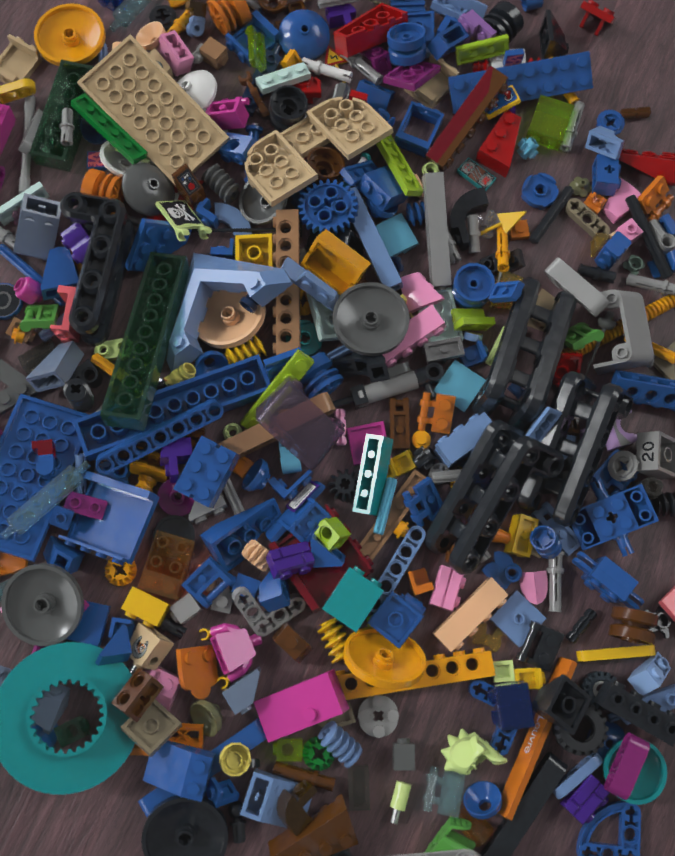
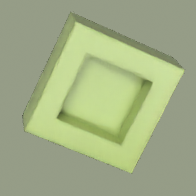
(504, 671)

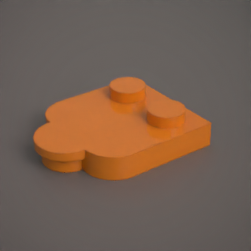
(197, 669)

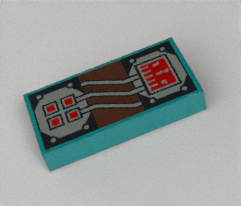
(476, 174)

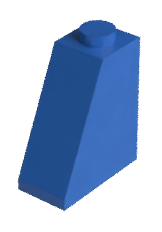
(58, 271)

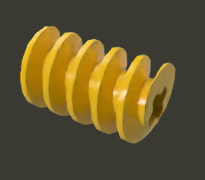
(245, 351)
(334, 639)

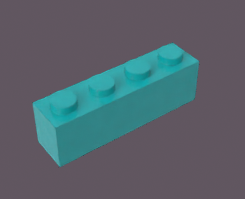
(372, 474)

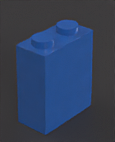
(382, 188)

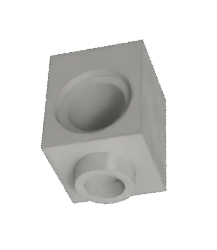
(185, 609)

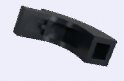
(469, 203)

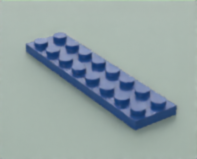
(532, 79)

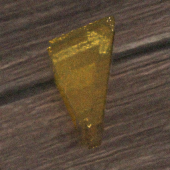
(597, 242)

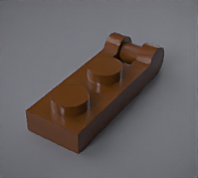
(399, 424)

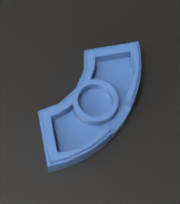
(231, 217)

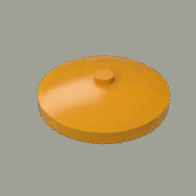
(69, 34)
(381, 662)

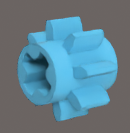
(527, 148)

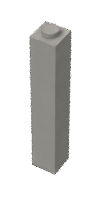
(436, 230)

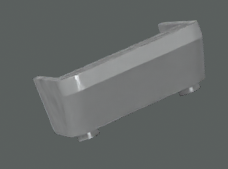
(638, 346)

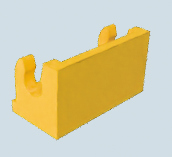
(520, 530)

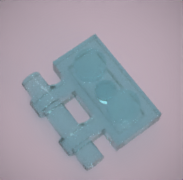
(451, 792)

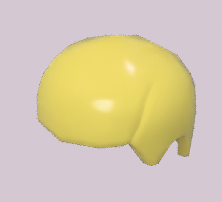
(235, 759)

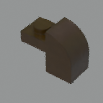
(291, 806)

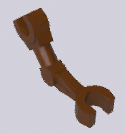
(254, 92)

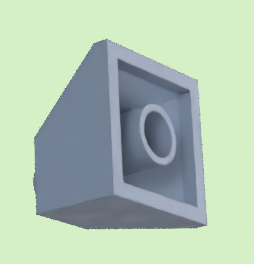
(242, 692)

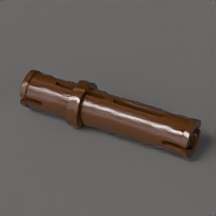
(300, 774)

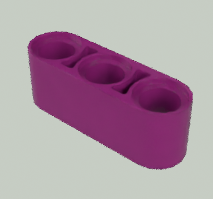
(627, 766)

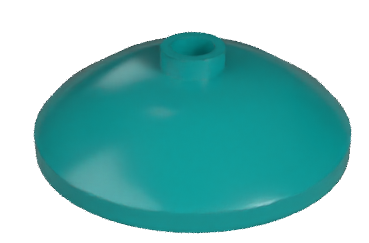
(651, 777)

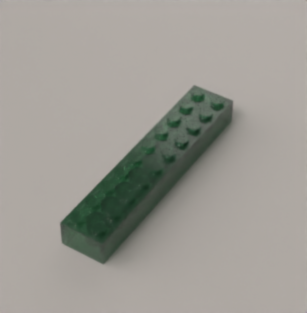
(145, 342)

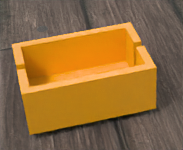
(334, 262)

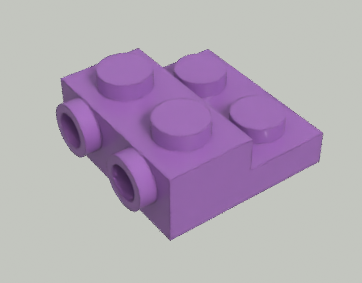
(475, 27)

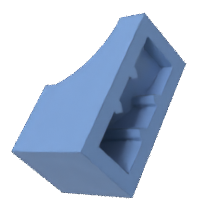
(604, 142)

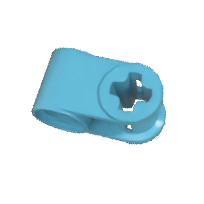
(289, 462)

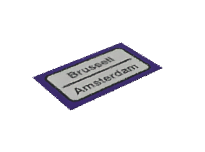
(302, 495)

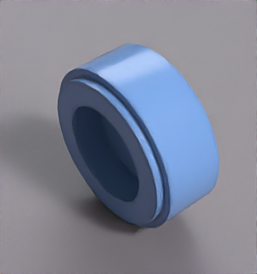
(472, 336)

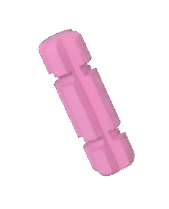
(340, 413)

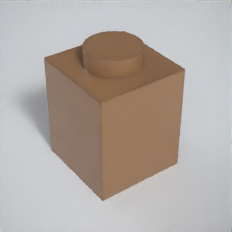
(214, 53)

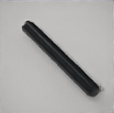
(648, 237)

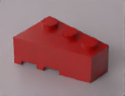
(499, 146)

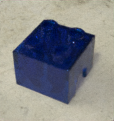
(511, 705)

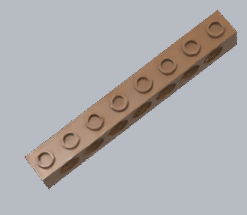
(287, 219)

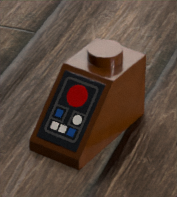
(188, 186)

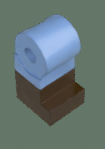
(196, 18)

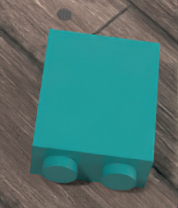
(353, 598)

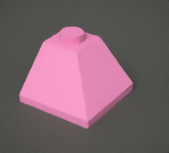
(171, 686)

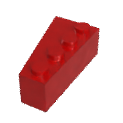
(368, 29)

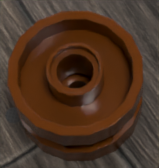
(633, 625)

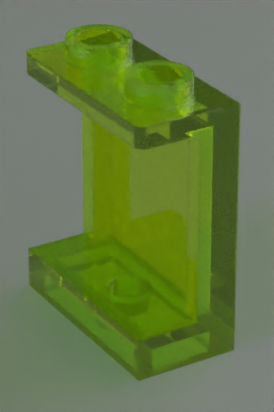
(550, 122)

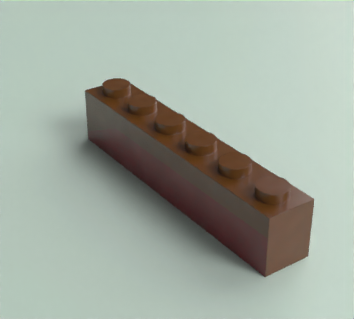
(467, 118)

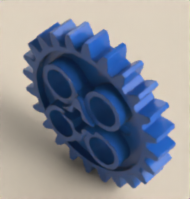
(328, 207)

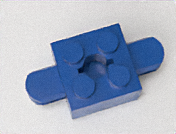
(608, 579)

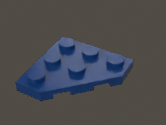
(152, 237)

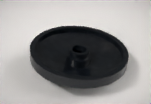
(185, 829)

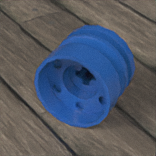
(321, 377)

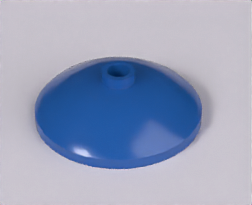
(307, 44)

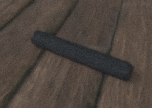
(551, 215)

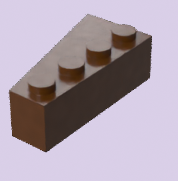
(325, 834)

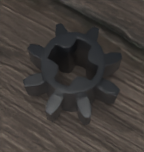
(424, 458)

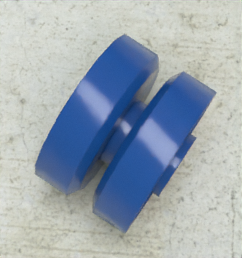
(407, 44)
(472, 286)

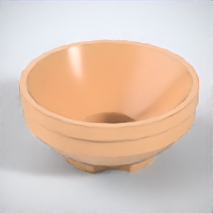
(149, 35)

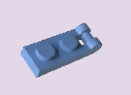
(565, 534)

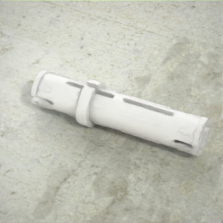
(327, 70)

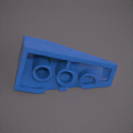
(228, 537)

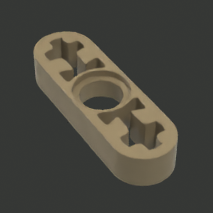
(573, 214)

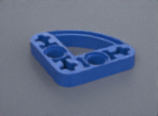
(624, 846)

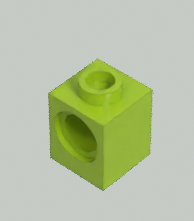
(336, 538)

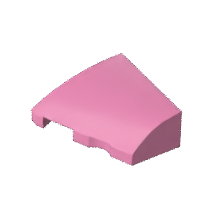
(616, 206)
(419, 292)

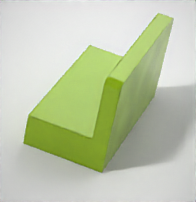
(471, 320)

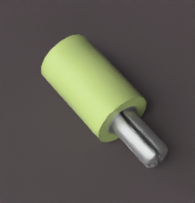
(399, 799)

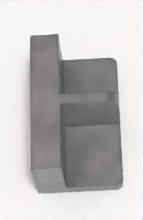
(443, 350)

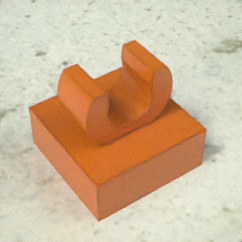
(595, 202)

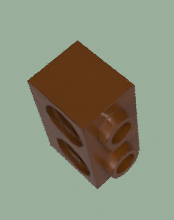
(137, 695)

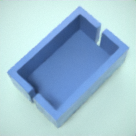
(462, 440)

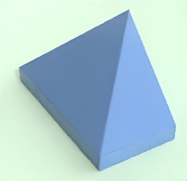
(543, 423)

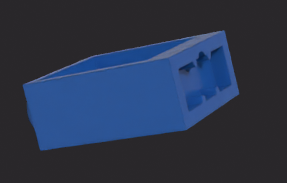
(413, 143)

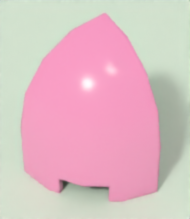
(534, 586)

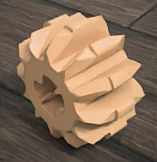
(256, 554)

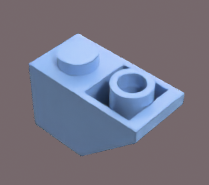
(649, 674)

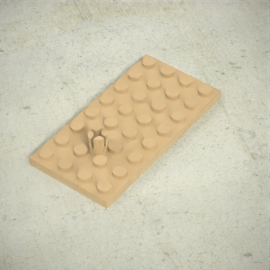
(153, 108)

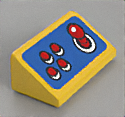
(505, 102)

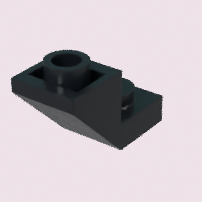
(515, 262)

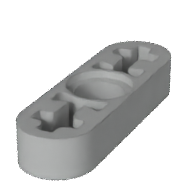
(29, 136)

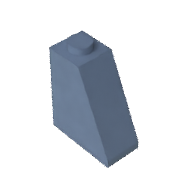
(56, 367)

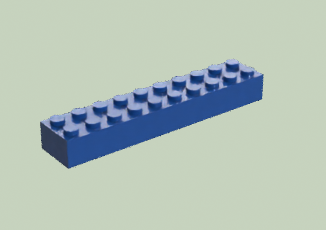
(230, 385)

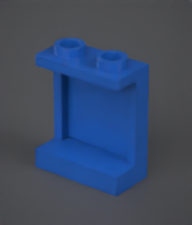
(239, 41)

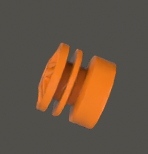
(228, 13)
(99, 183)

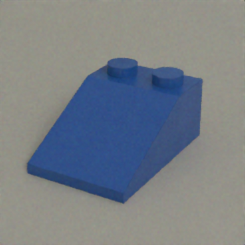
(180, 770)

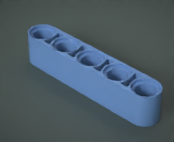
(403, 562)

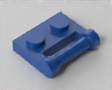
(204, 577)

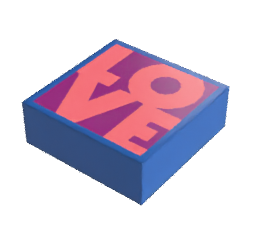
(513, 57)
(94, 161)

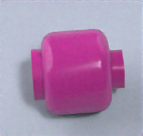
(28, 290)

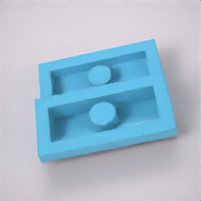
(397, 235)
(461, 383)

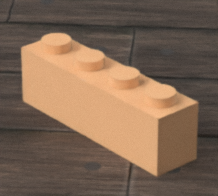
(470, 614)

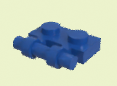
(602, 473)
(428, 498)

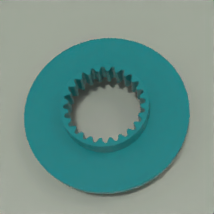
(24, 751)

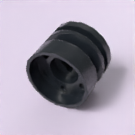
(505, 19)
(287, 107)

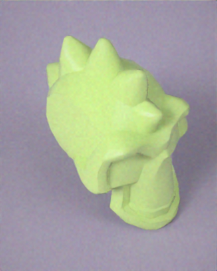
(468, 751)

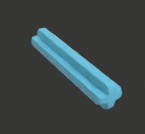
(385, 506)

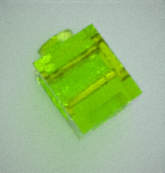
(296, 742)

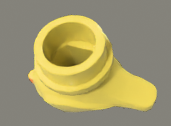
(180, 374)

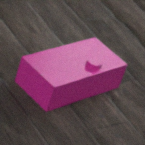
(301, 705)

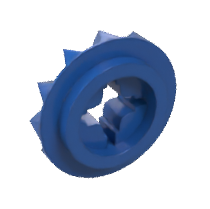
(610, 116)

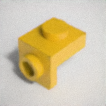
(532, 676)

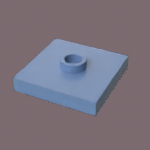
(515, 618)

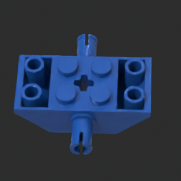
(633, 513)

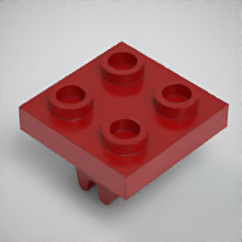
(592, 8)

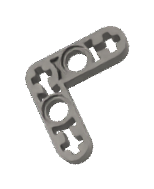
(262, 617)

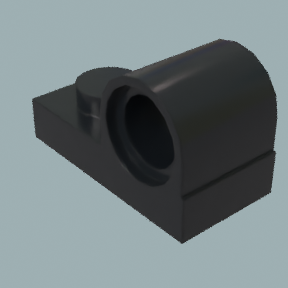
(86, 369)

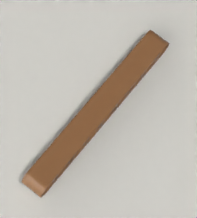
(258, 436)

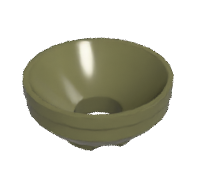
(208, 714)

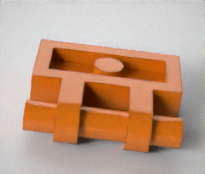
(655, 194)
(442, 412)

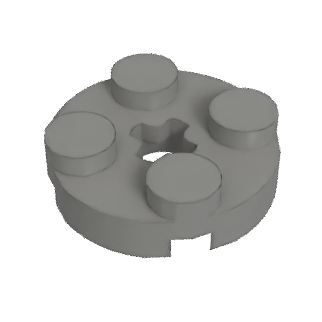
(390, 716)

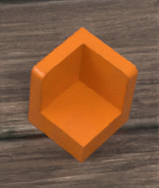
(419, 581)

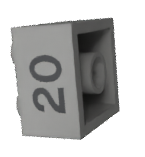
(656, 454)

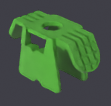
(454, 840)

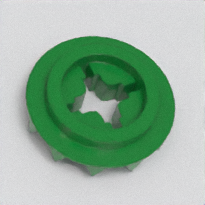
(317, 763)

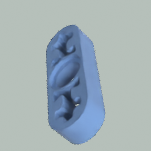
(577, 775)

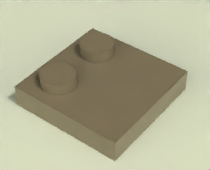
(152, 729)

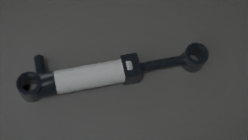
(399, 384)

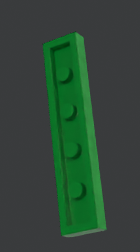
(109, 129)

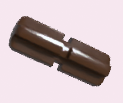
(639, 112)

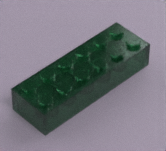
(47, 142)

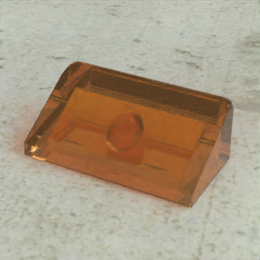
(480, 828)

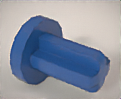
(254, 130)

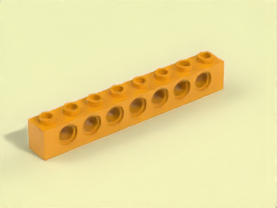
(483, 668)

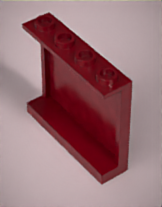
(322, 581)

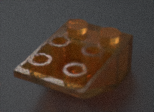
(167, 565)

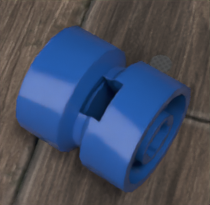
(545, 542)

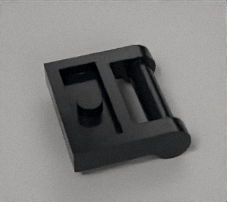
(546, 648)

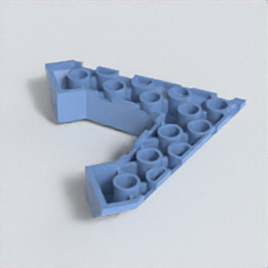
(216, 274)

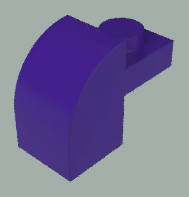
(340, 15)
(174, 454)

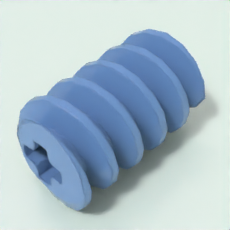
(340, 743)

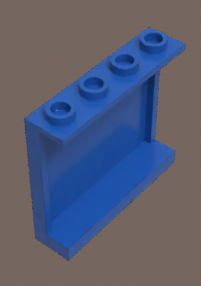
(123, 523)

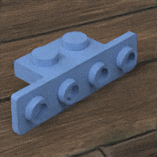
(456, 8)
(311, 284)

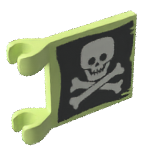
(182, 218)

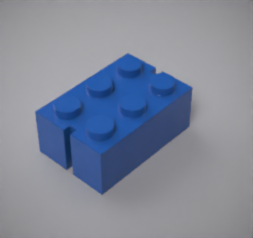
(206, 472)

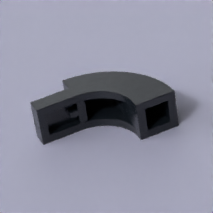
(358, 364)

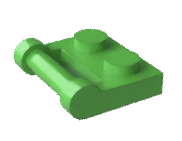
(46, 316)
(580, 335)

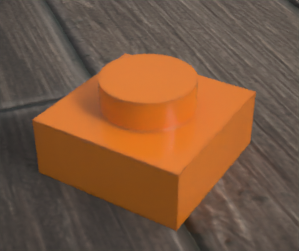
(519, 231)

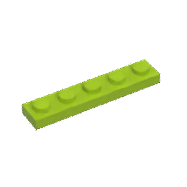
(399, 167)
(294, 368)

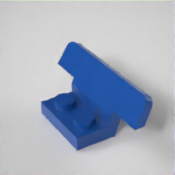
(302, 521)

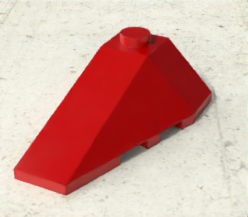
(651, 163)

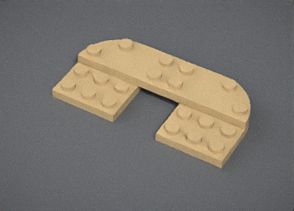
(277, 162)

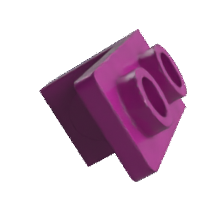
(379, 58)
(86, 505)

